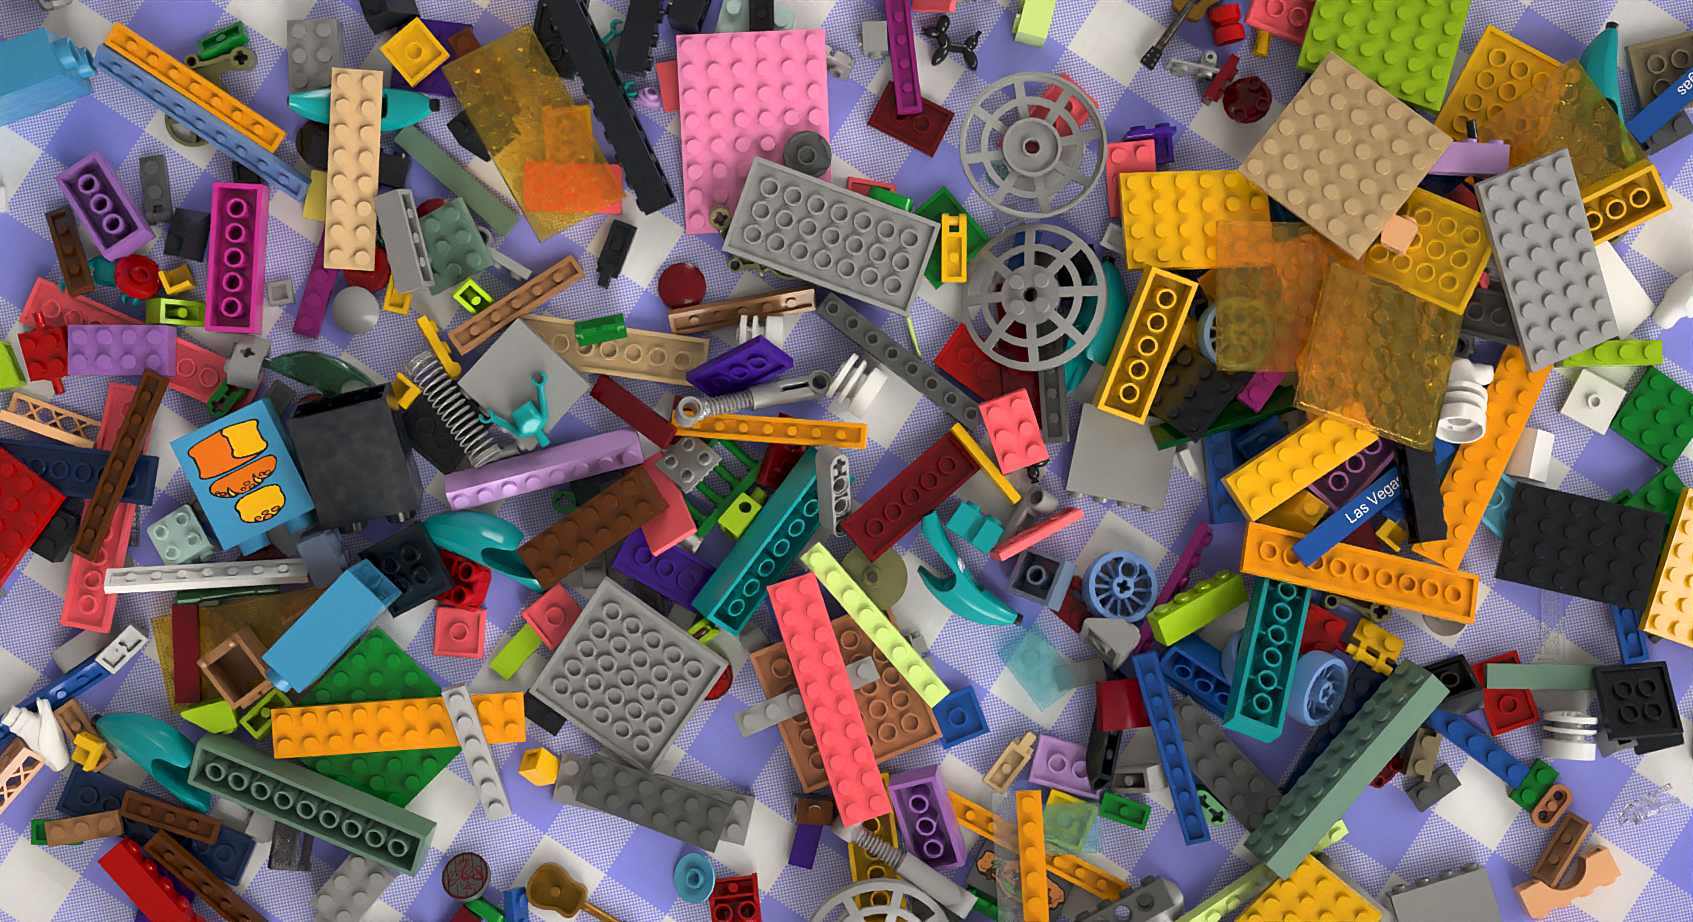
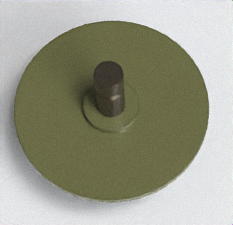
(882, 580)

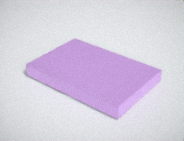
(1061, 766)

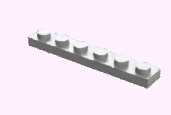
(791, 704)
(476, 751)

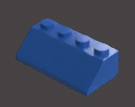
(1220, 459)
(1197, 671)

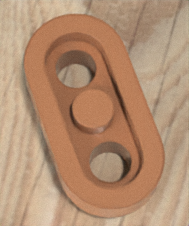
(1552, 807)

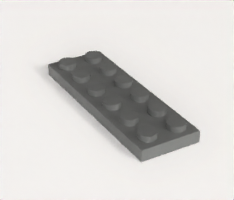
(1225, 767)
(653, 802)

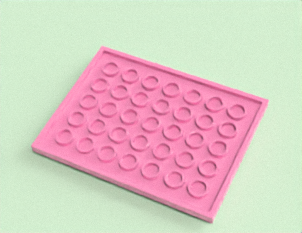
(744, 101)

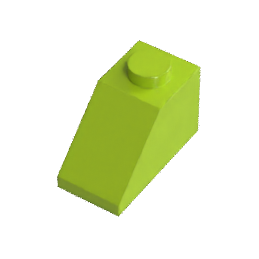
(473, 296)
(175, 312)
(213, 715)
(259, 720)

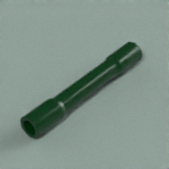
(198, 596)

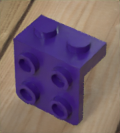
(1162, 138)

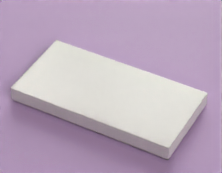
(1626, 295)

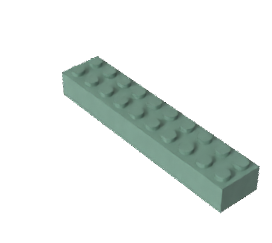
(1346, 768)
(312, 803)

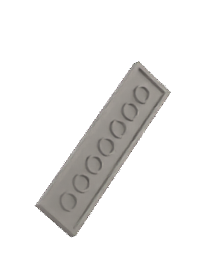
(735, 830)

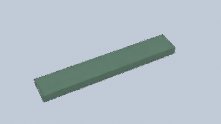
(457, 179)
(1538, 676)

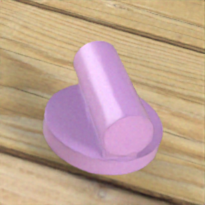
(649, 98)

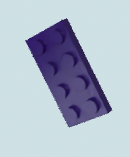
(740, 368)
(671, 574)

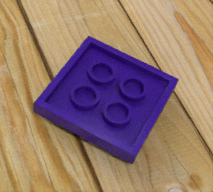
(435, 82)

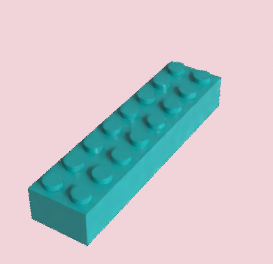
(764, 550)
(1267, 659)

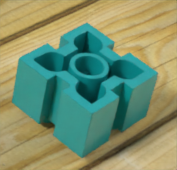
(973, 527)

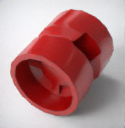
(1226, 25)

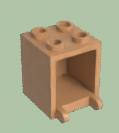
(234, 665)

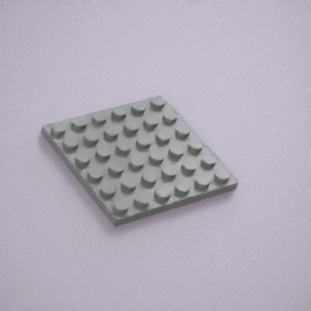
(628, 676)

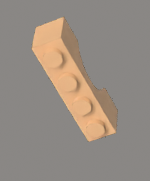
(1399, 234)
(1594, 869)

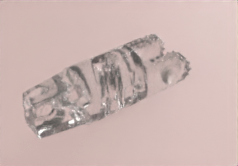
(1637, 813)

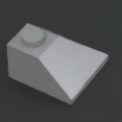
(1110, 639)

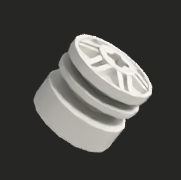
(772, 331)
(856, 385)
(1463, 412)
(1569, 735)

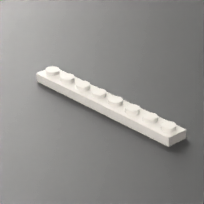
(205, 575)

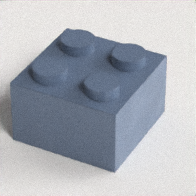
(323, 555)
(1041, 578)

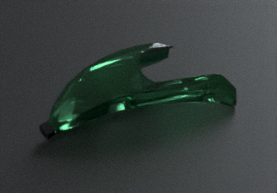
(317, 370)

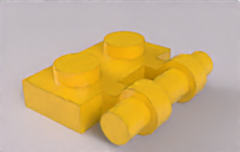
(1377, 641)

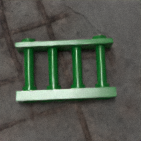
(738, 486)

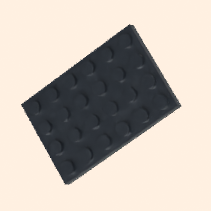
(1580, 546)

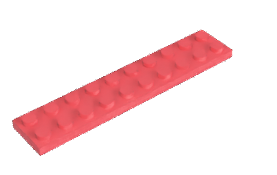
(197, 369)
(85, 599)
(828, 699)

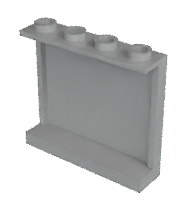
(504, 377)
(1118, 461)
(1450, 897)

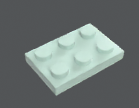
(735, 17)

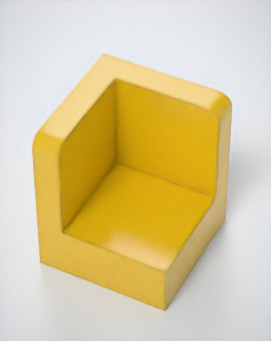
(178, 280)
(405, 390)
(1389, 534)
(88, 750)
(539, 766)

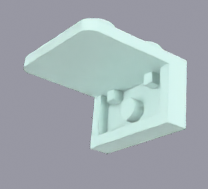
(182, 538)

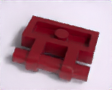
(1071, 610)

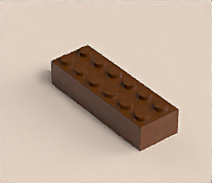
(593, 528)

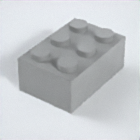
(312, 52)
(353, 889)

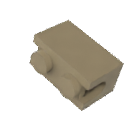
(1421, 754)

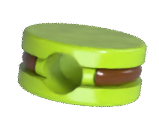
(704, 631)

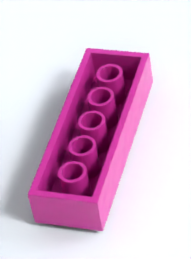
(237, 258)

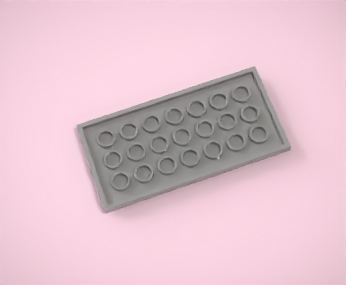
(831, 236)
(1546, 259)

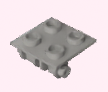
(1202, 70)
(688, 462)

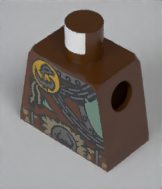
(813, 809)

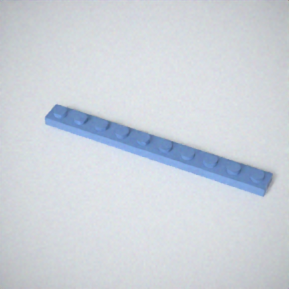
(202, 122)

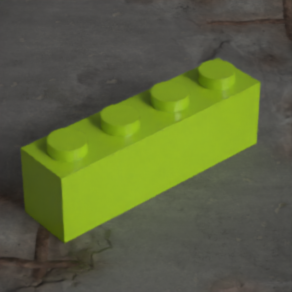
(1617, 354)
(1197, 607)

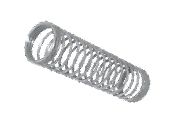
(419, 362)

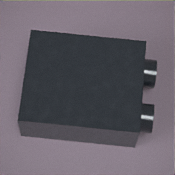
(356, 458)

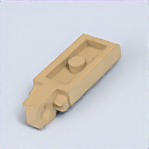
(1010, 762)

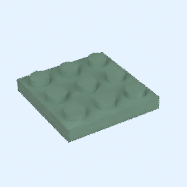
(453, 245)

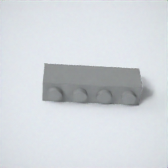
(403, 241)

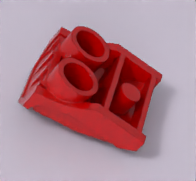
(470, 579)
(736, 899)

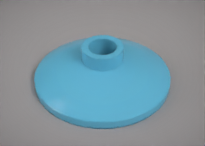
(694, 878)

